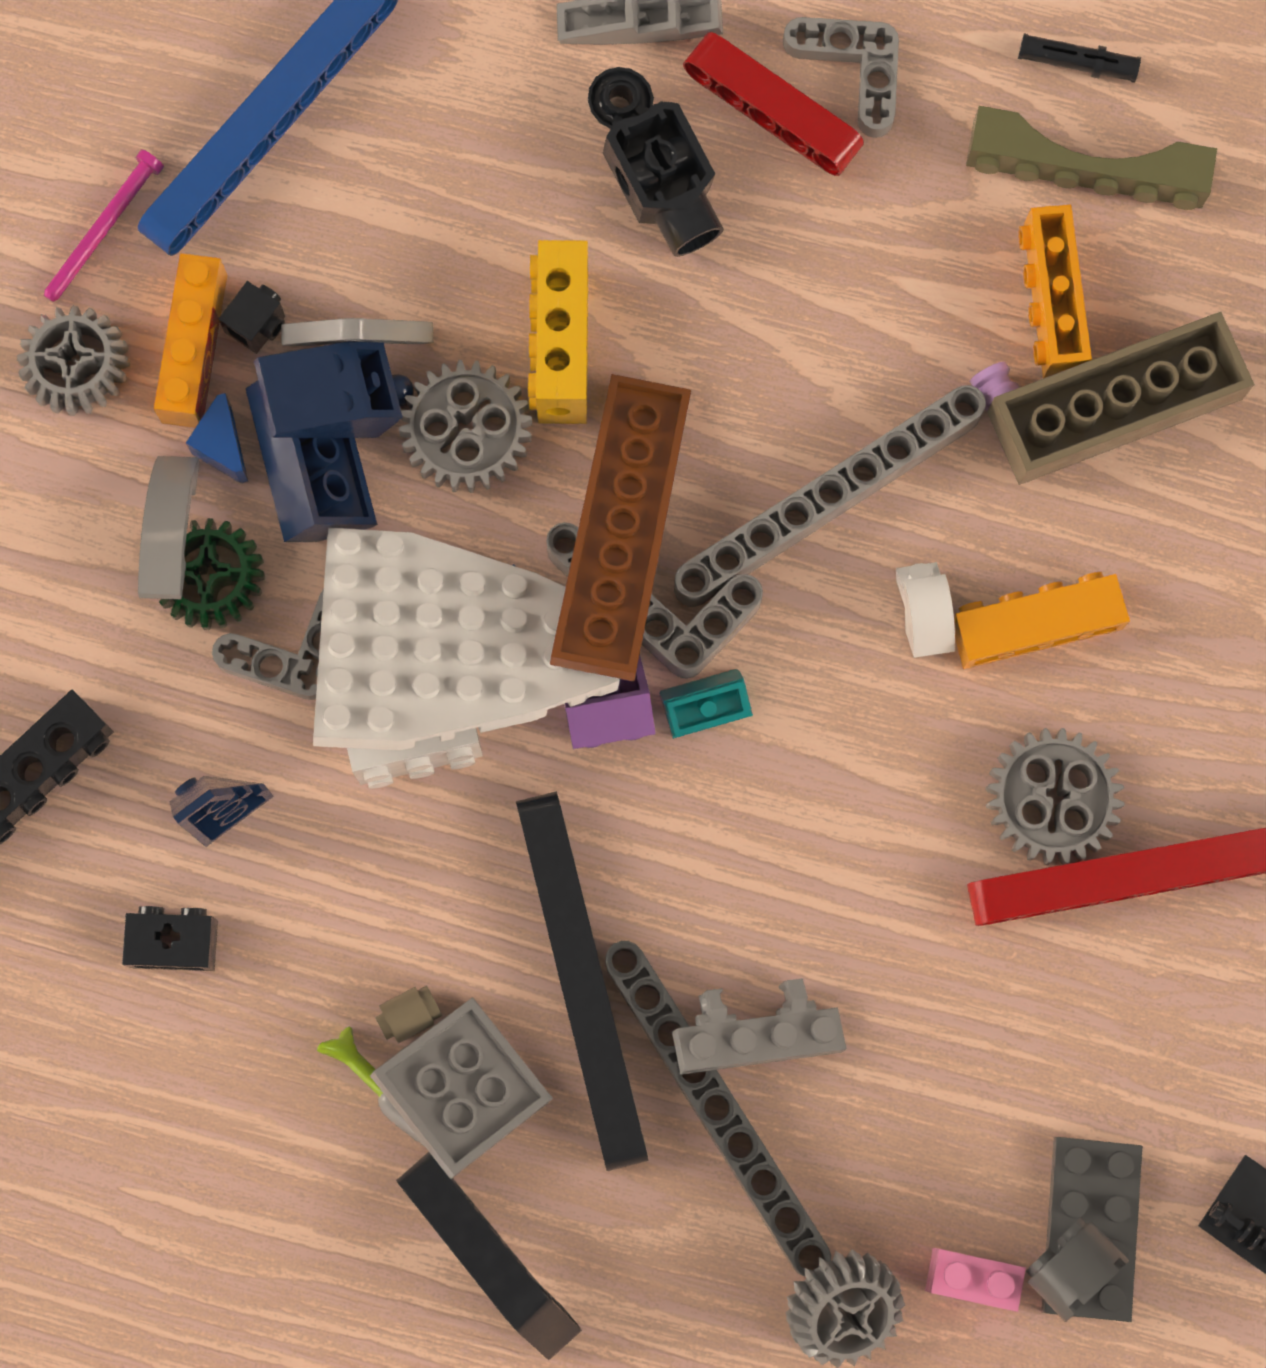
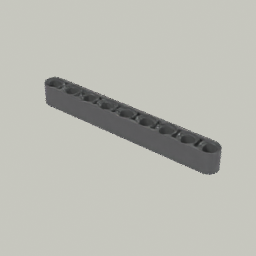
(719, 1131)

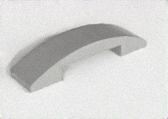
(165, 527)

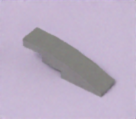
(636, 21)

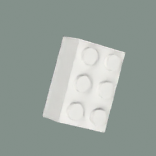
(380, 766)

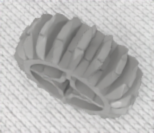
(42, 356)
(845, 1308)

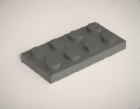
(1100, 1186)

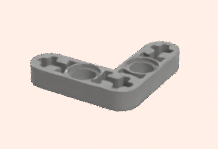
(869, 57)
(357, 330)
(293, 664)

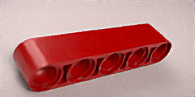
(773, 104)

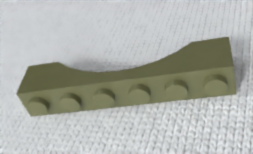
(1010, 145)

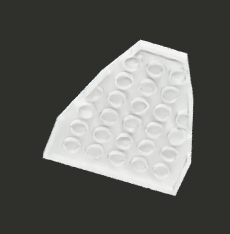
(434, 643)

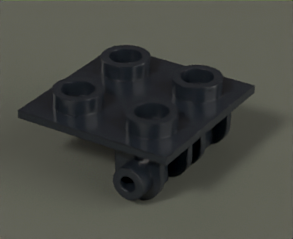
(1239, 1213)

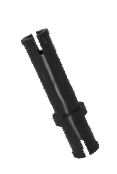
(1080, 58)

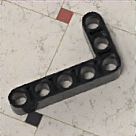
(488, 1258)

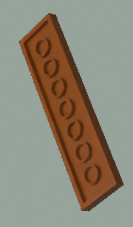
(621, 528)

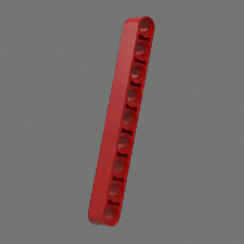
(1118, 877)

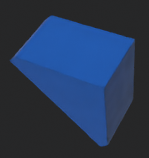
(217, 440)

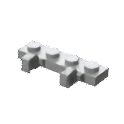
(726, 1043)

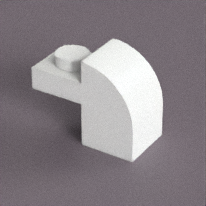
(927, 609)

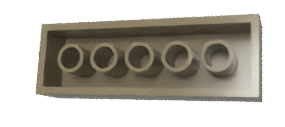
(1120, 398)

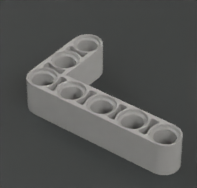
(678, 634)

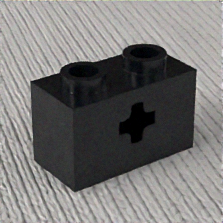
(144, 943)

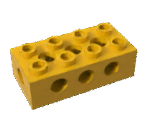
(561, 321)

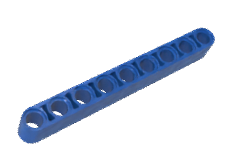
(261, 121)

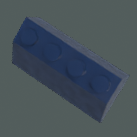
(312, 480)

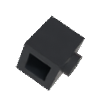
(253, 316)

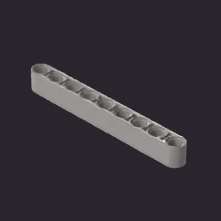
(843, 481)

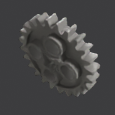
(437, 405)
(1092, 802)

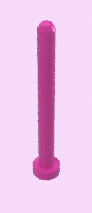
(147, 165)

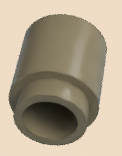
(408, 1014)

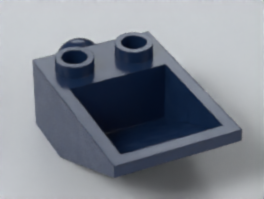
(332, 391)

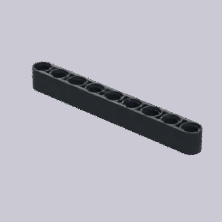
(582, 982)

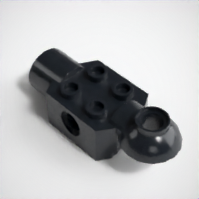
(656, 160)

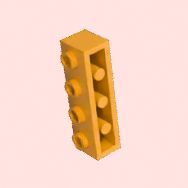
(1056, 289)

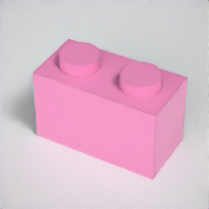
(975, 1279)

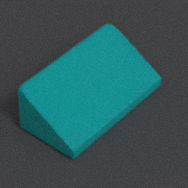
(706, 703)

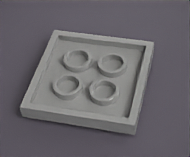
(461, 1087)

